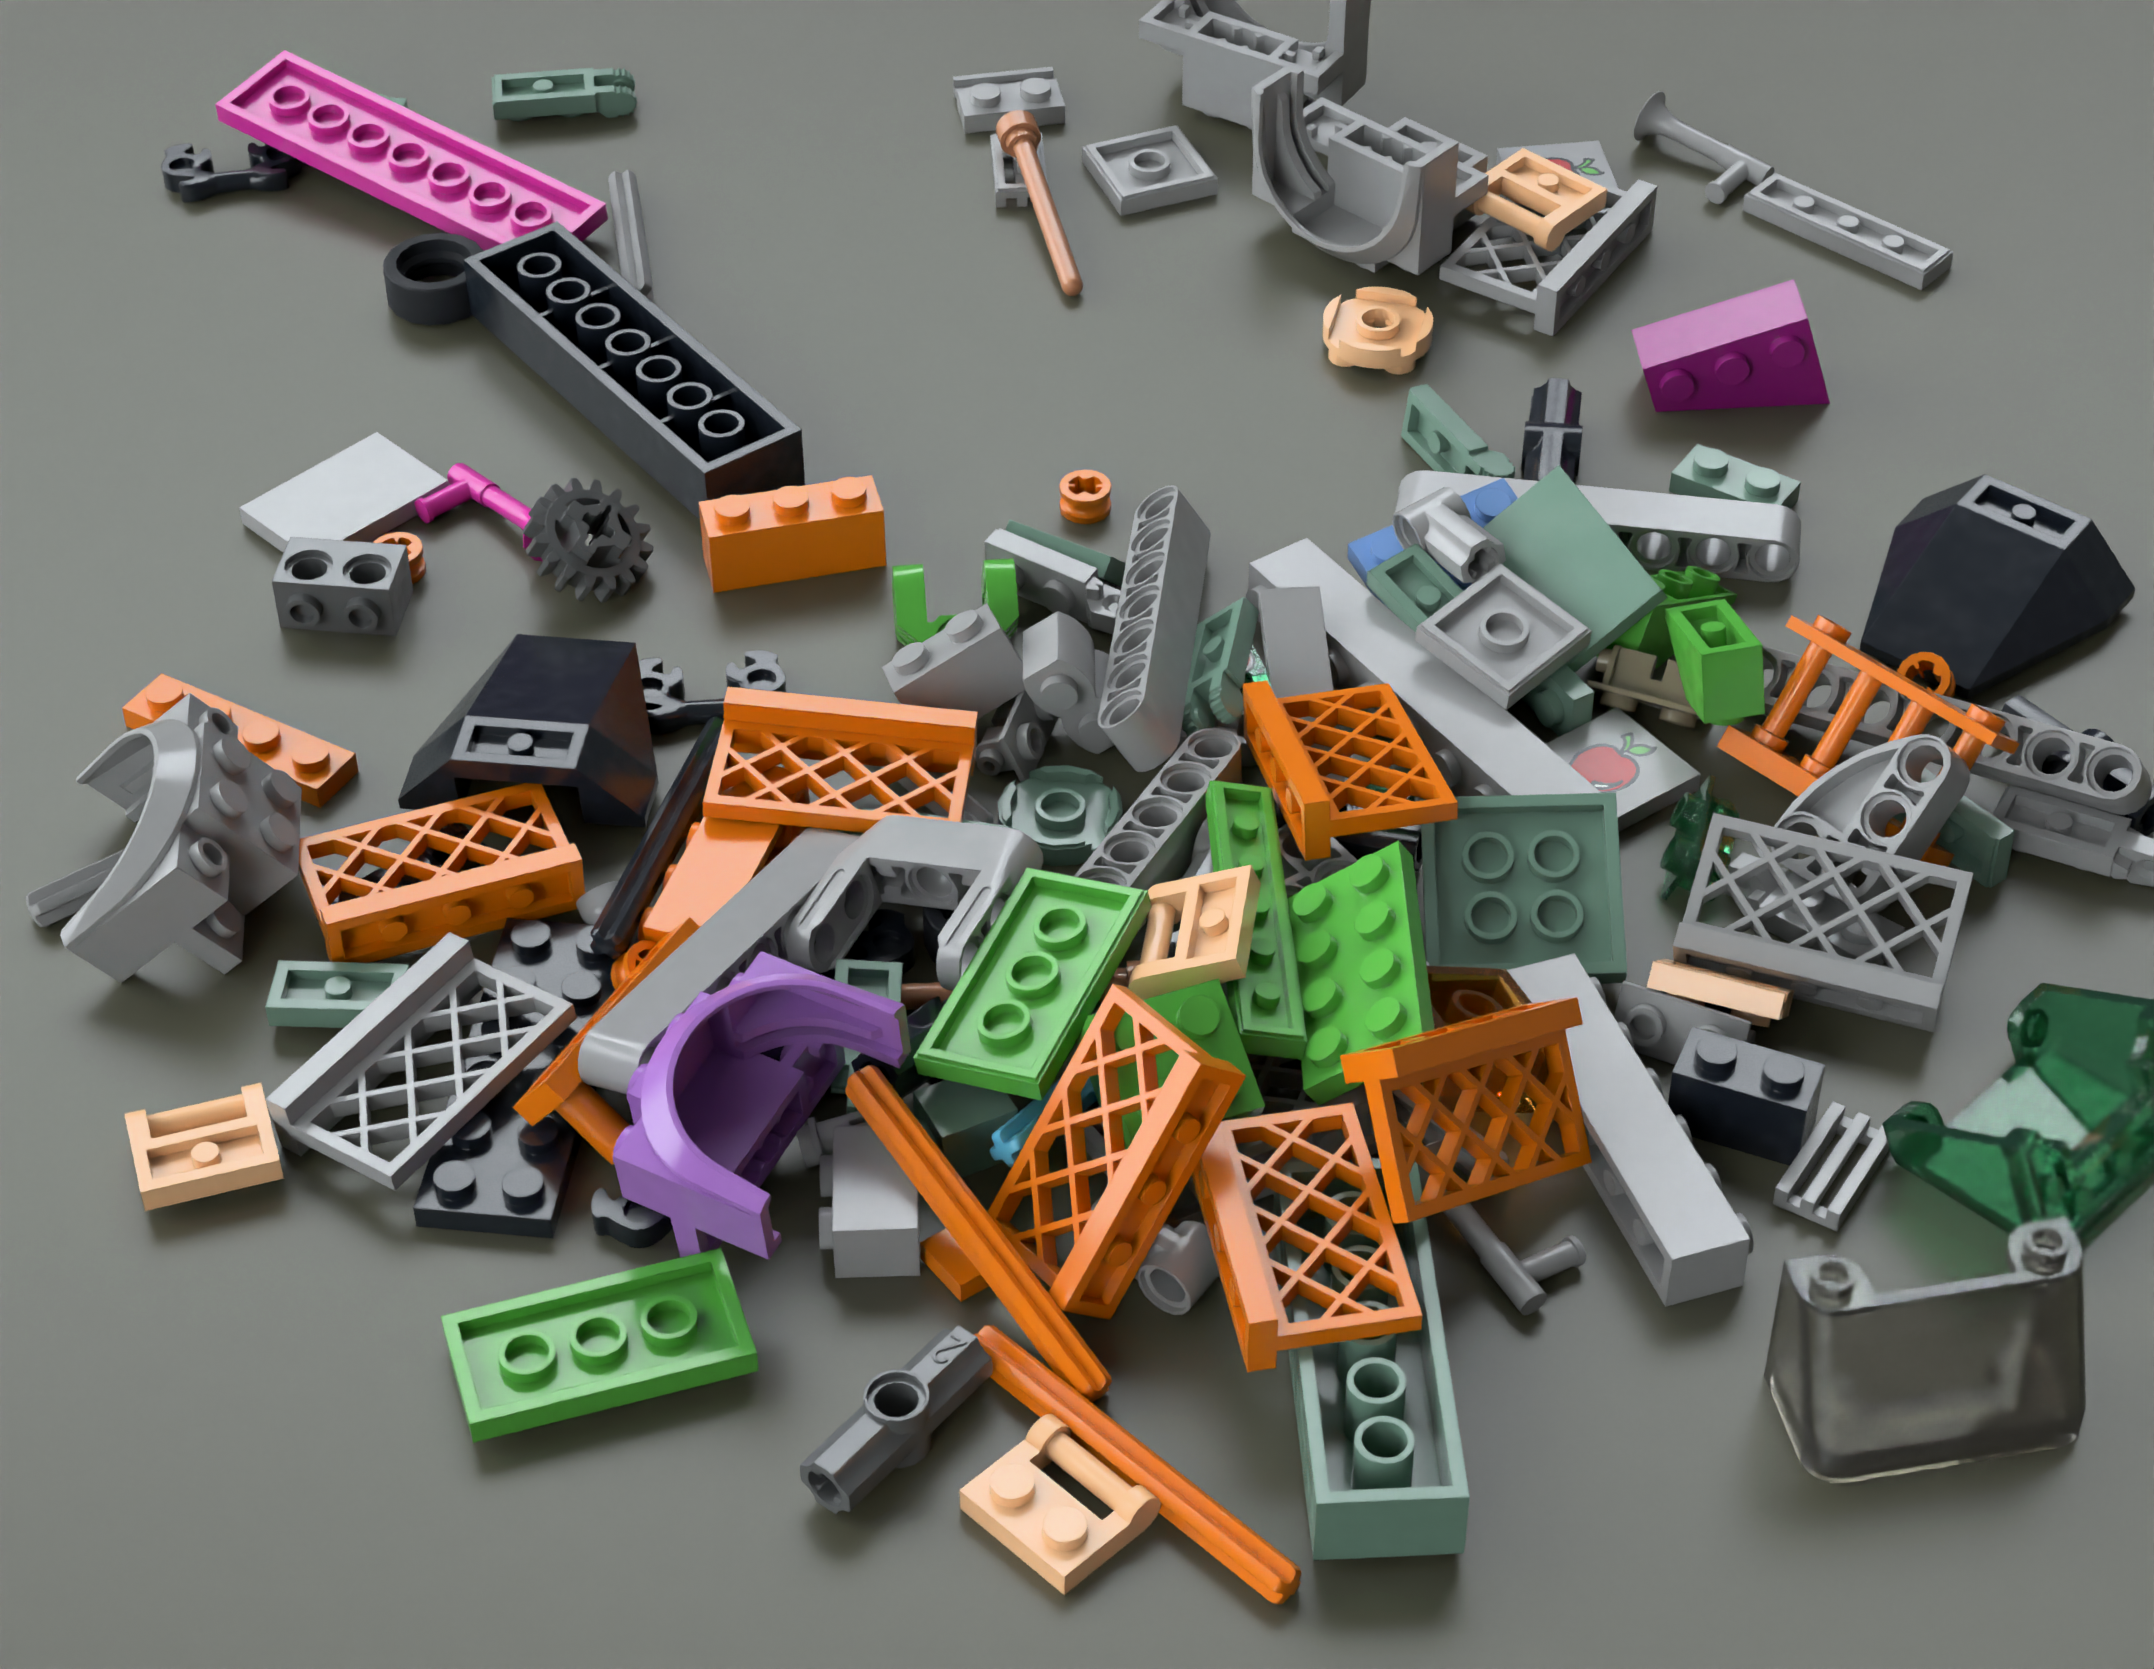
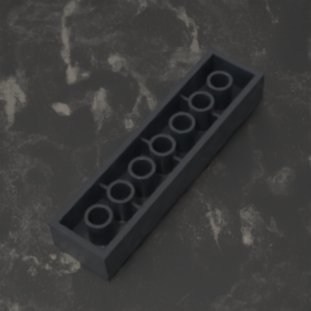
(632, 369)

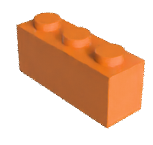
(793, 533)

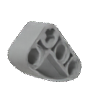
(1865, 793)

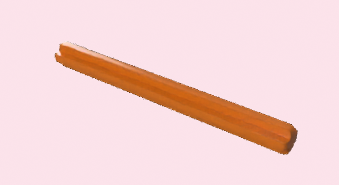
(977, 1233)
(1134, 1462)

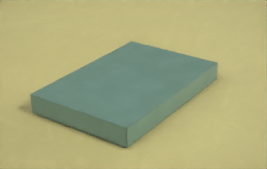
(1575, 561)

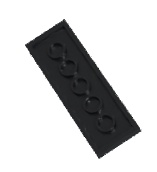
(498, 1167)

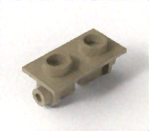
(1630, 682)

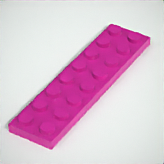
(402, 155)

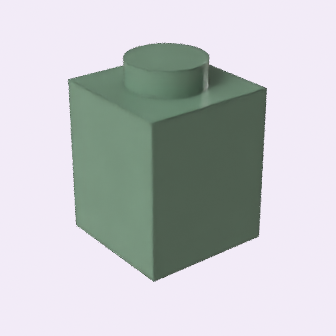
(963, 1121)

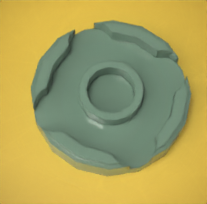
(1062, 811)

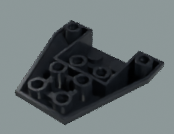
(1992, 584)
(548, 717)

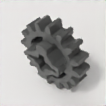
(559, 534)

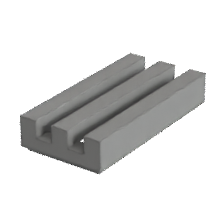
(1018, 189)
(1852, 1132)

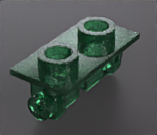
(1692, 822)

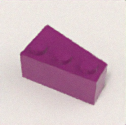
(1734, 354)

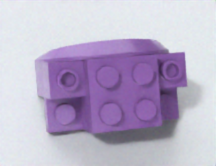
(722, 1114)

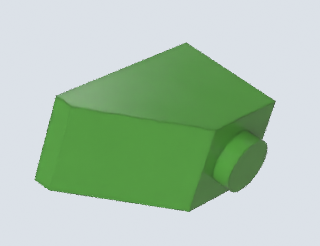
(1717, 662)

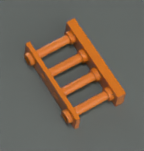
(1766, 744)

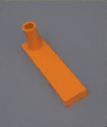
(561, 1084)

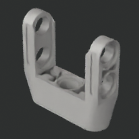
(918, 865)

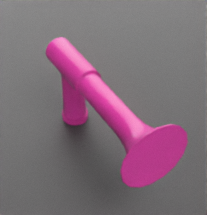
(467, 485)

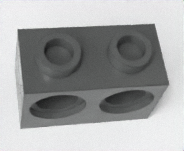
(342, 586)

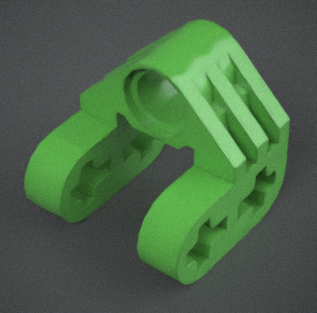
(909, 600)

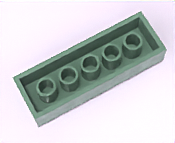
(1378, 1409)

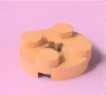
(1395, 347)

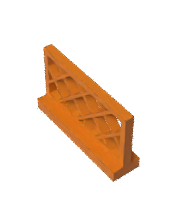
(844, 737)
(1300, 772)
(467, 902)
(1449, 1053)
(1141, 1179)
(1244, 1252)

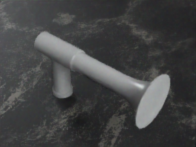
(1739, 165)
(1513, 1276)

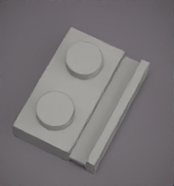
(989, 96)

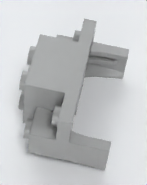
(1232, 52)
(1381, 190)
(207, 845)

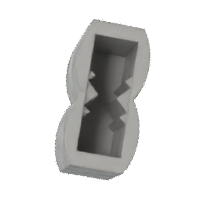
(1066, 677)

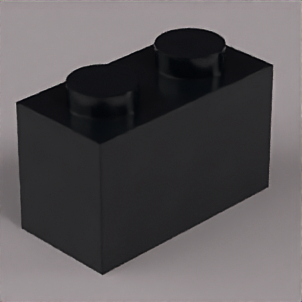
(1745, 1095)

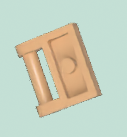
(1545, 188)
(1213, 935)
(203, 1148)
(1044, 1520)

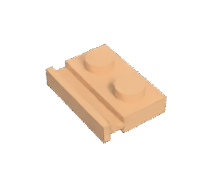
(1746, 997)

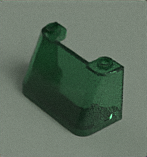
(2059, 1127)

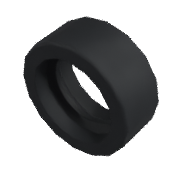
(425, 257)

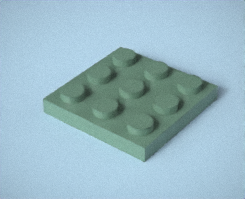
(1525, 883)

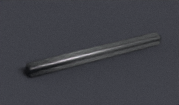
(657, 848)

